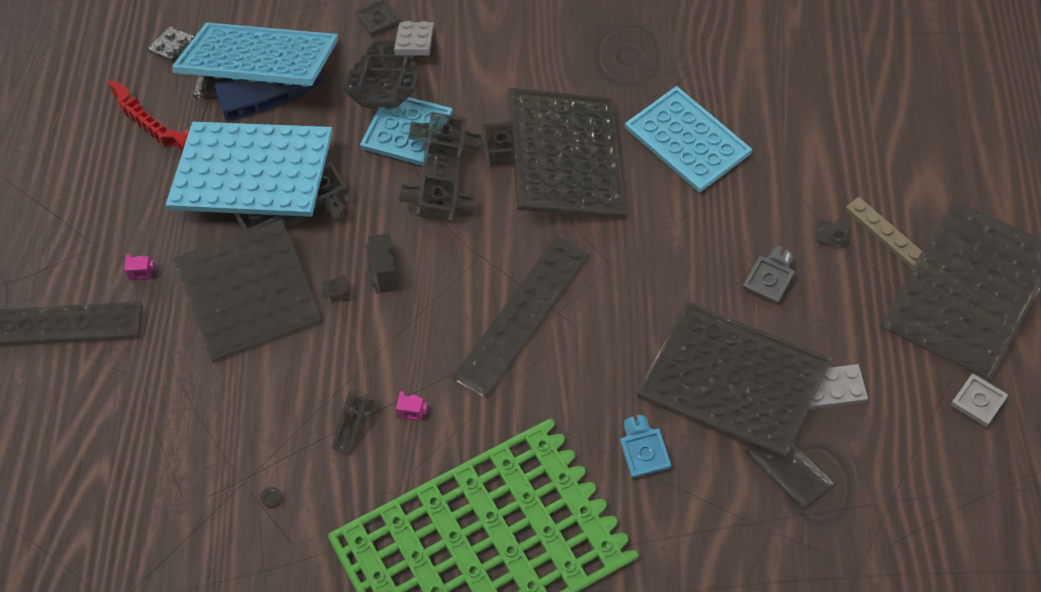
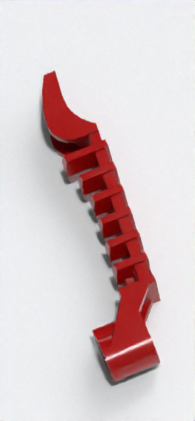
(132, 108)

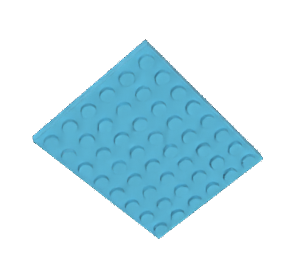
(256, 54)
(250, 169)

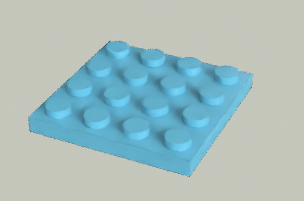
(390, 130)

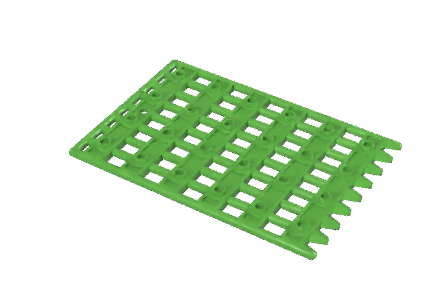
(454, 538)

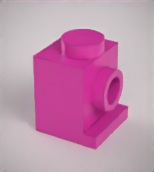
(139, 267)
(411, 407)

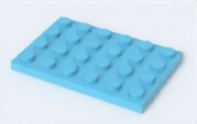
(688, 139)

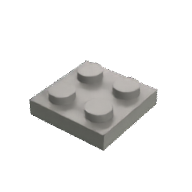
(979, 400)

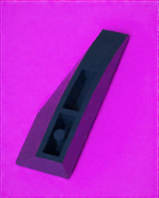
(247, 98)

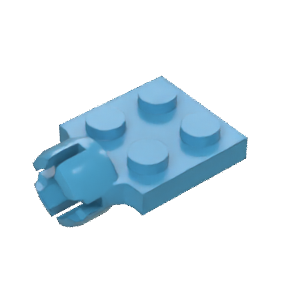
(643, 448)

